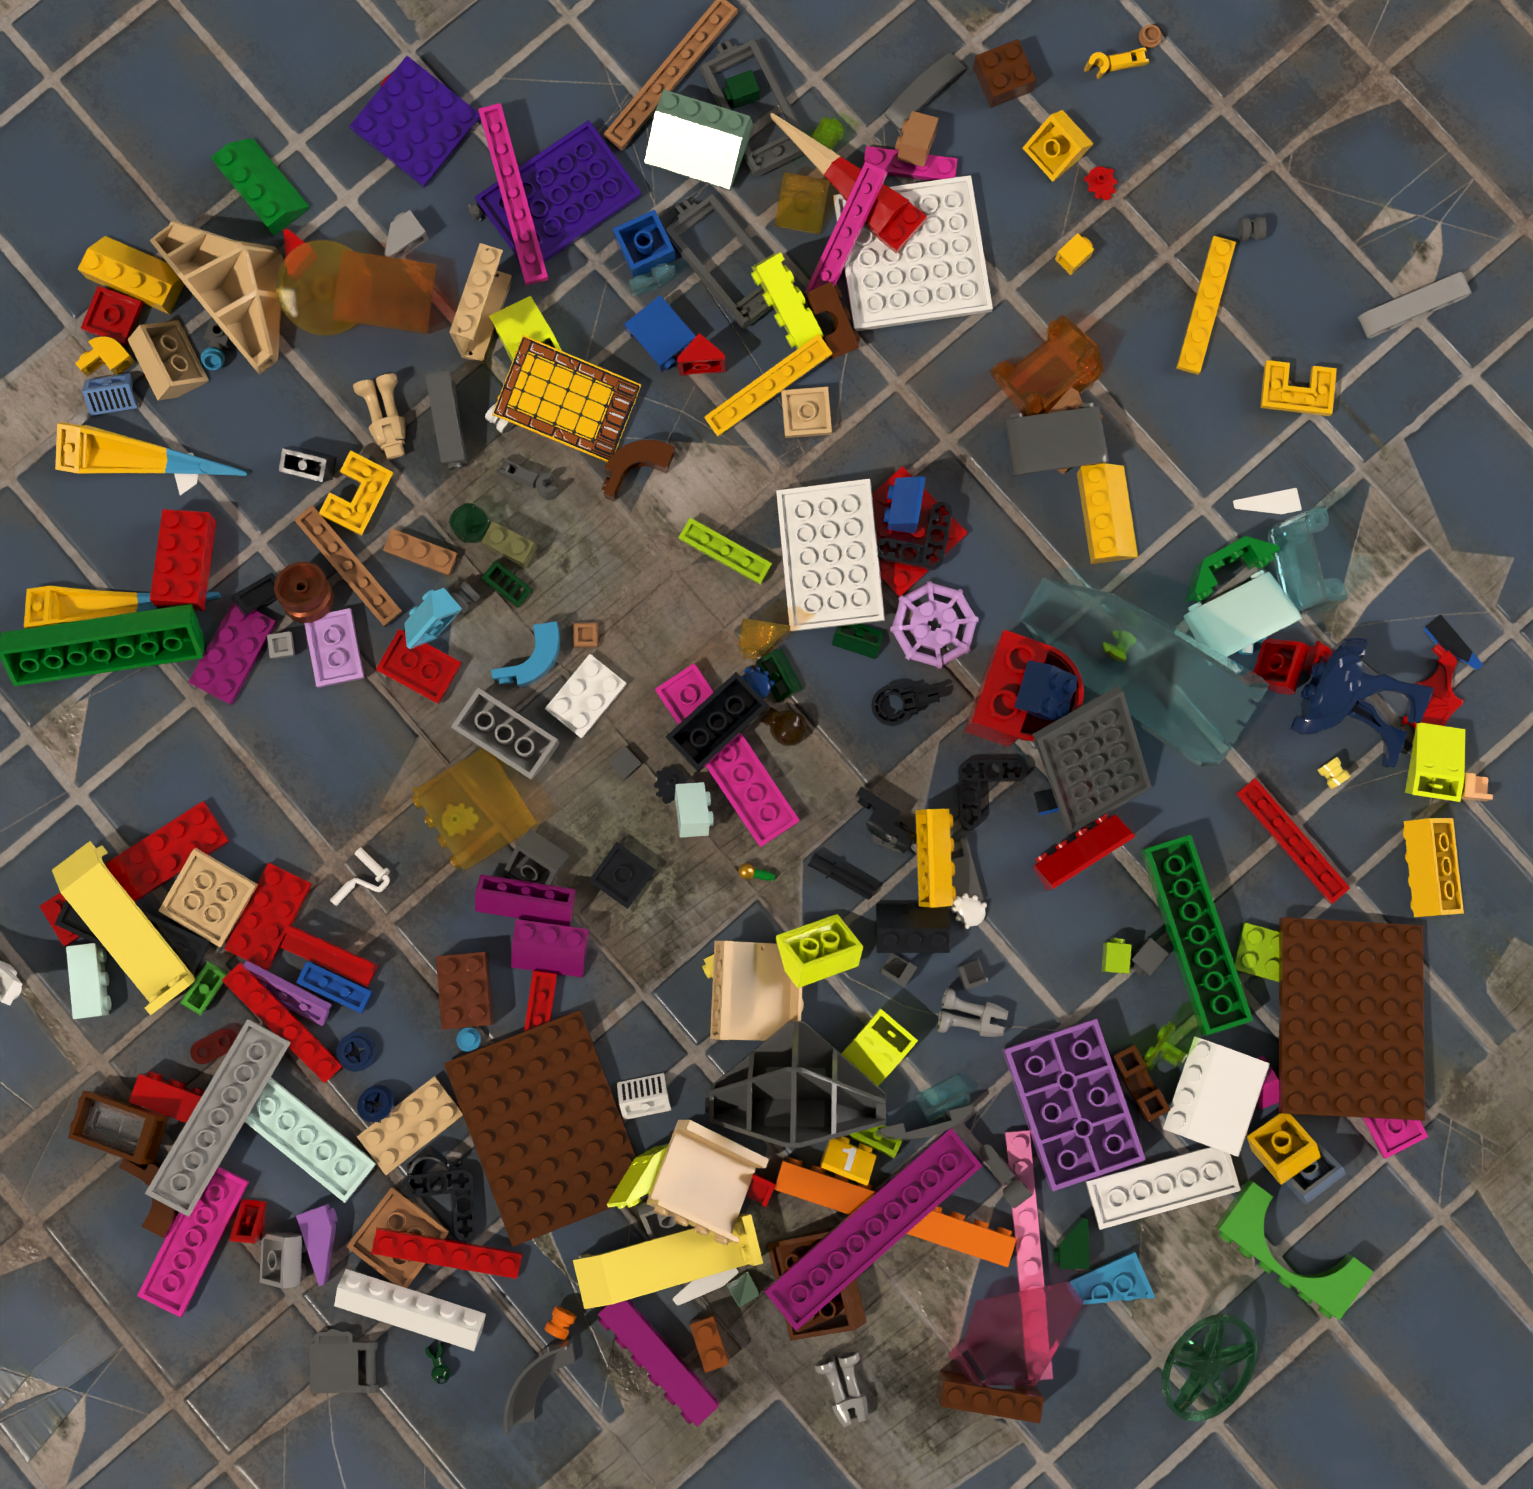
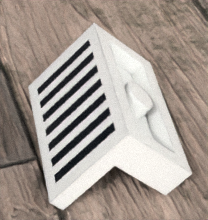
(643, 1096)

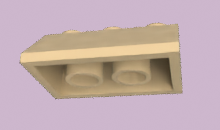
(167, 359)

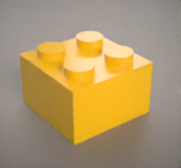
(1283, 1147)

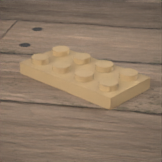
(410, 1125)

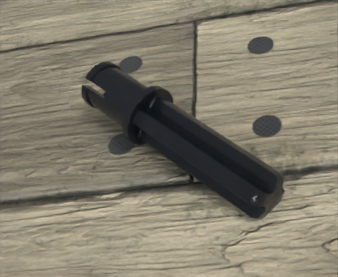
(841, 876)

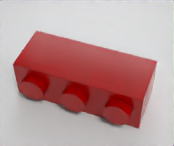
(165, 1096)

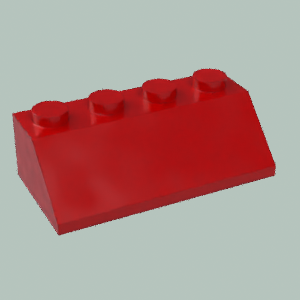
(1082, 852)

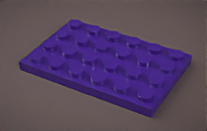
(567, 190)

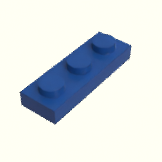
(334, 987)

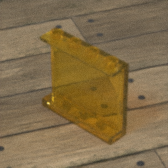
(473, 809)

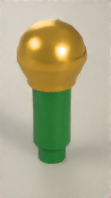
(747, 871)

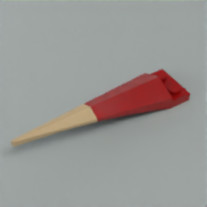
(891, 216)

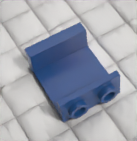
(660, 333)

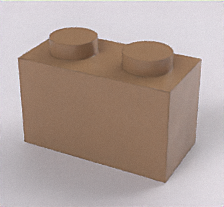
(916, 138)

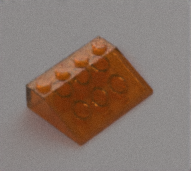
(384, 292)

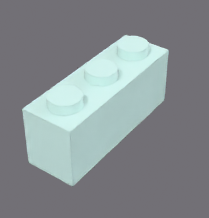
(88, 980)

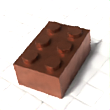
(464, 990)

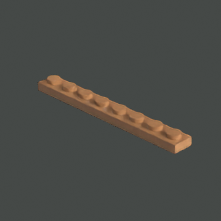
(670, 72)

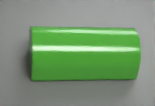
(204, 988)

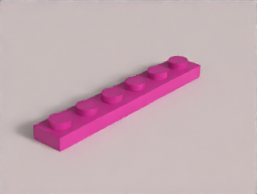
(848, 226)

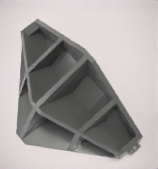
(795, 1092)

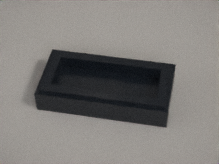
(255, 595)

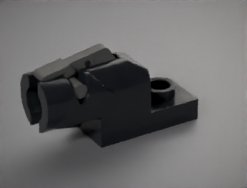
(884, 823)

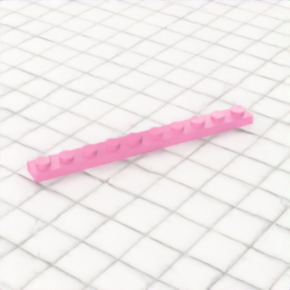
(1026, 1218)

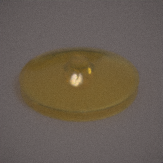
(308, 287)

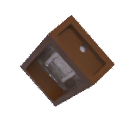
(118, 1127)

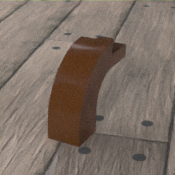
(634, 455)
(160, 1215)

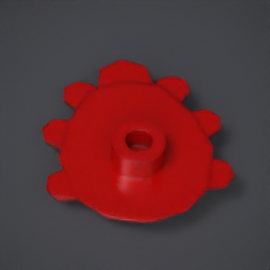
(1101, 182)
(1314, 655)

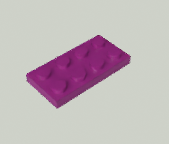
(232, 653)

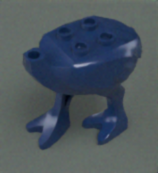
(1338, 692)

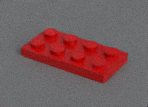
(269, 910)

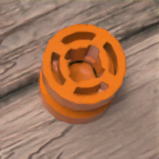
(560, 1322)

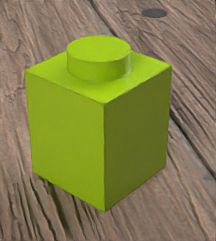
(1116, 956)

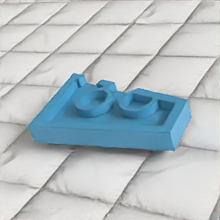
(1114, 1281)

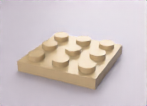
(208, 897)

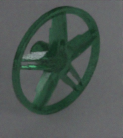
(1206, 1366)

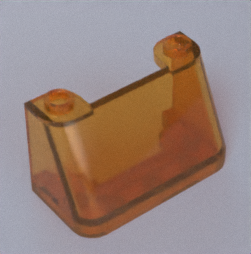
(1048, 372)

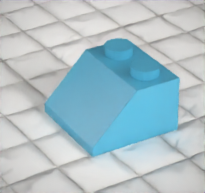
(430, 617)

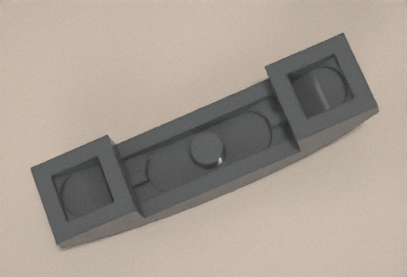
(924, 88)
(898, 1133)

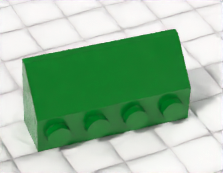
(260, 184)

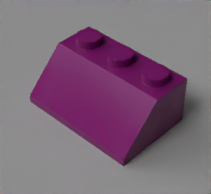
(549, 948)

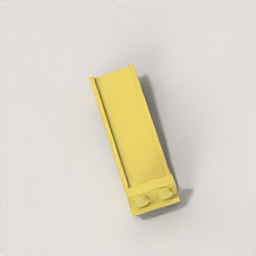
(121, 926)
(662, 1263)

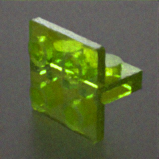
(1170, 1053)

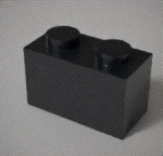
(307, 463)

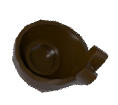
(786, 726)

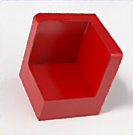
(760, 1189)

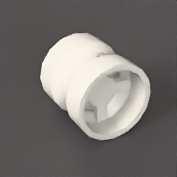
(501, 425)

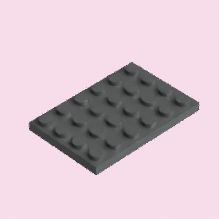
(1093, 760)

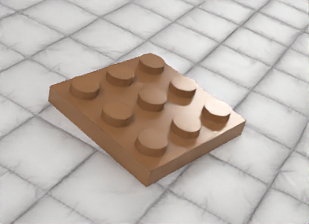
(397, 1214)

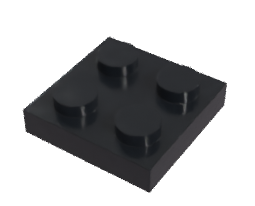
(622, 875)

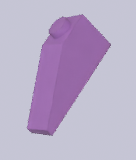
(319, 1232)

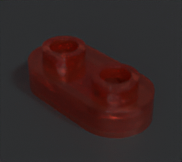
(213, 1046)

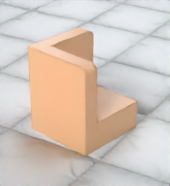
(1475, 788)

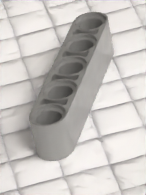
(1414, 305)

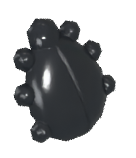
(666, 783)

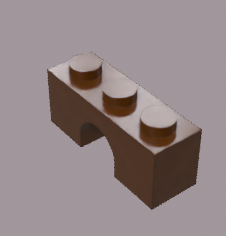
(826, 299)
(1139, 1084)

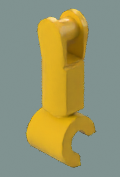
(1116, 61)

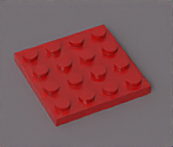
(902, 577)

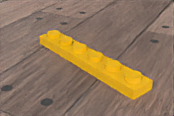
(1205, 305)
(768, 385)

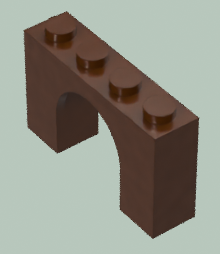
(1016, 1403)

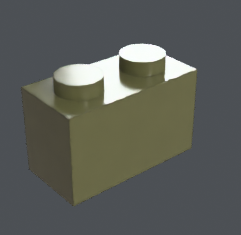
(509, 544)

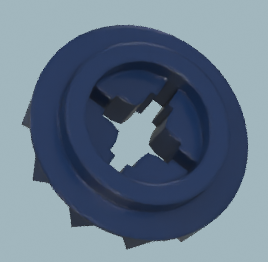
(346, 1046)
(373, 1095)

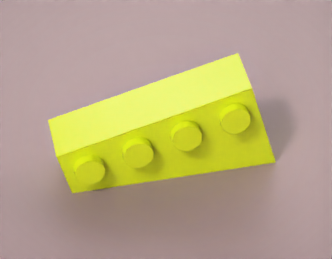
(786, 300)

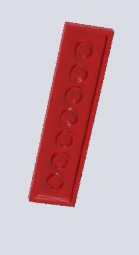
(153, 859)

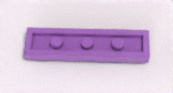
(292, 996)

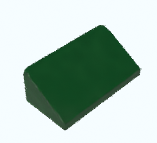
(859, 639)
(781, 673)

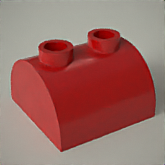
(1281, 664)

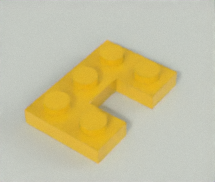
(1313, 400)
(358, 512)

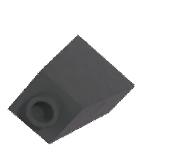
(447, 420)

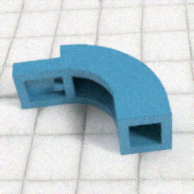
(540, 662)

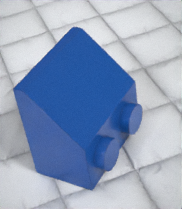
(905, 504)

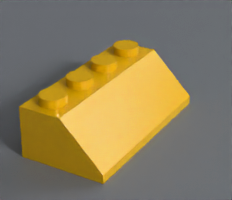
(132, 273)
(1106, 513)
(934, 858)
(1433, 867)

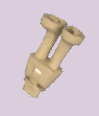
(386, 431)

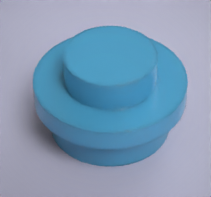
(212, 358)
(468, 1039)

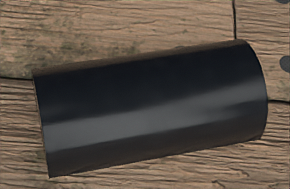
(717, 722)

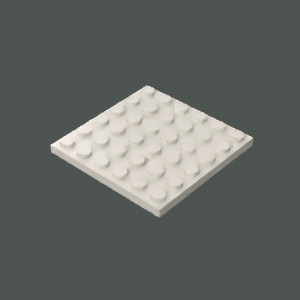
(933, 274)

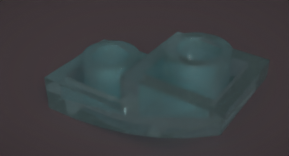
(661, 276)

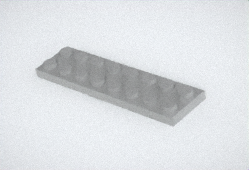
(217, 1117)

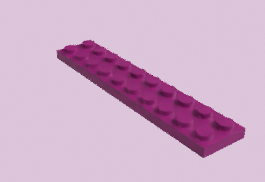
(872, 1229)

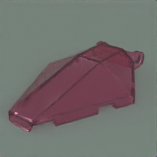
(1017, 1334)

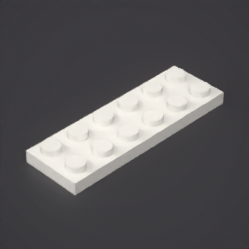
(1161, 1186)

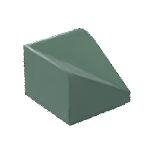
(743, 1289)

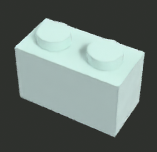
(692, 809)

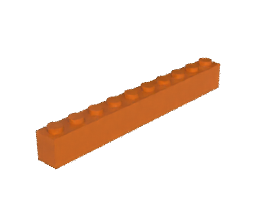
(937, 1227)

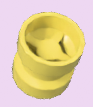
(1333, 772)

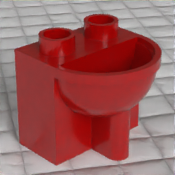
(993, 709)

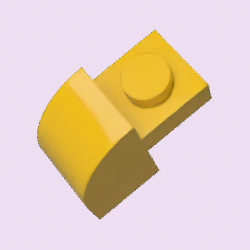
(106, 352)

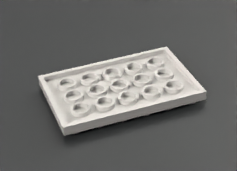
(830, 555)

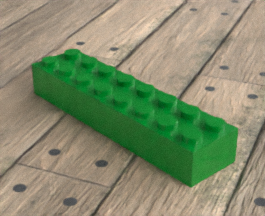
(102, 645)
(1196, 935)

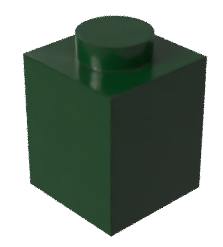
(741, 89)

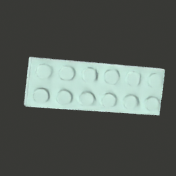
(309, 1141)

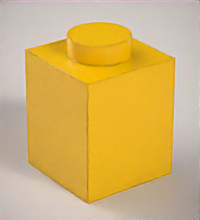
(1074, 253)

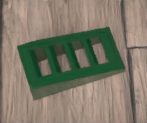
(511, 577)

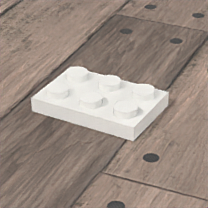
(585, 696)

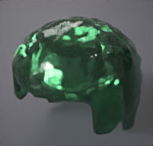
(469, 523)

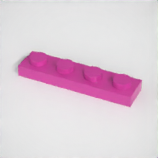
(935, 167)

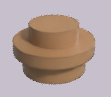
(1150, 36)

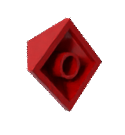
(701, 358)

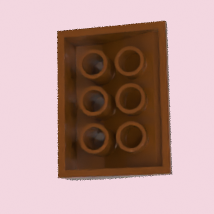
(841, 1313)

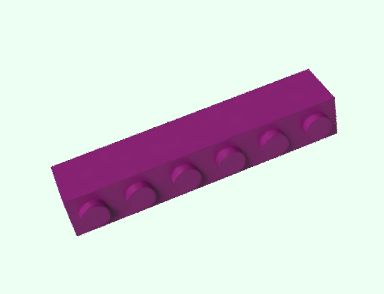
(659, 1360)

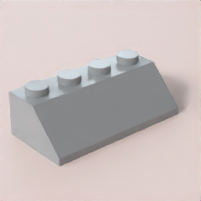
(505, 734)

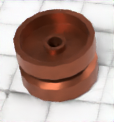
(304, 592)

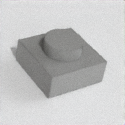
(281, 645)

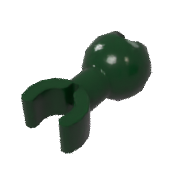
(439, 1368)

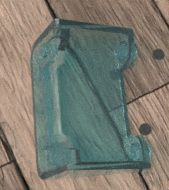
(1299, 565)

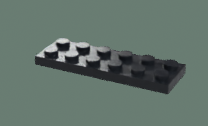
(185, 944)

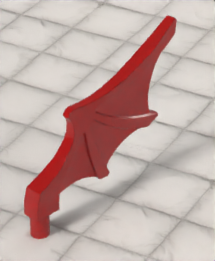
(1443, 700)

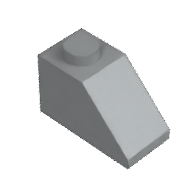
(404, 235)

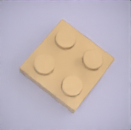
(806, 412)

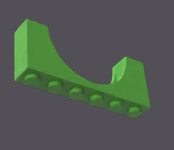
(1330, 1289)

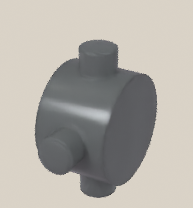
(474, 211)

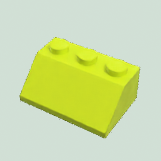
(818, 950)

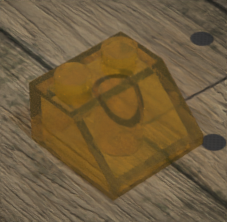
(802, 203)
(761, 637)

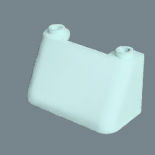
(1242, 615)

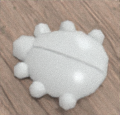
(969, 910)

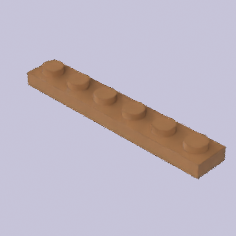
(348, 566)

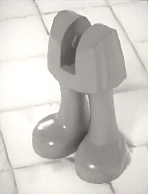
(982, 1024)
(854, 1398)

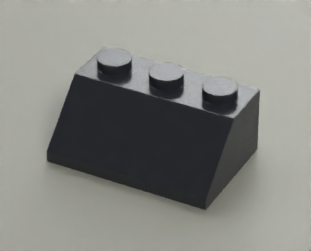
(912, 929)

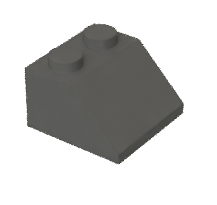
(535, 860)

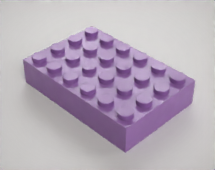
(1073, 1104)

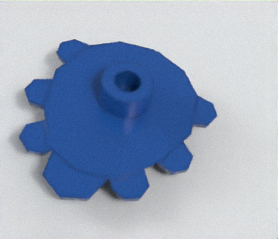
(758, 680)

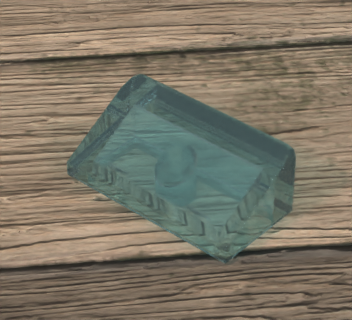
(943, 1098)

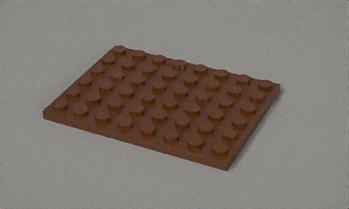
(1351, 1019)
(543, 1126)

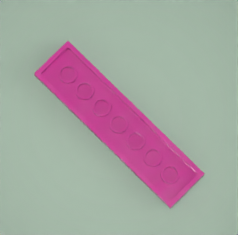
(735, 767)

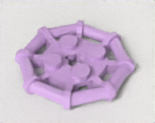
(922, 631)

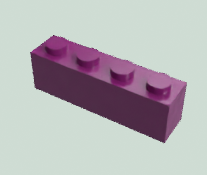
(525, 900)

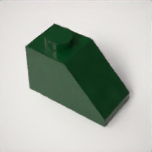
(1073, 1246)

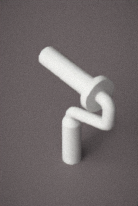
(382, 874)

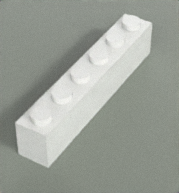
(409, 1309)

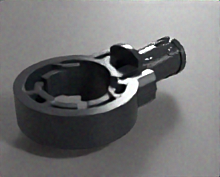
(919, 699)

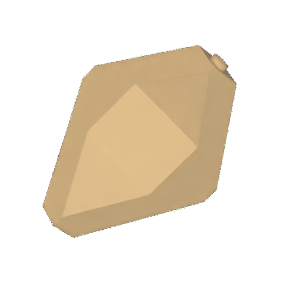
(233, 285)

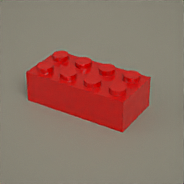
(183, 559)

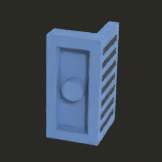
(109, 394)

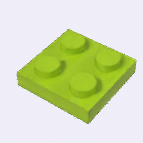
(1258, 952)

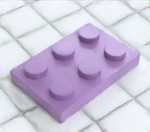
(334, 649)

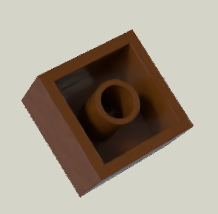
(1004, 73)

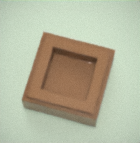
(585, 635)

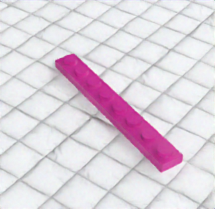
(513, 194)

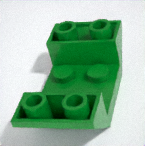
(1253, 551)

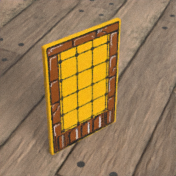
(566, 399)

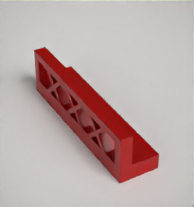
(328, 955)

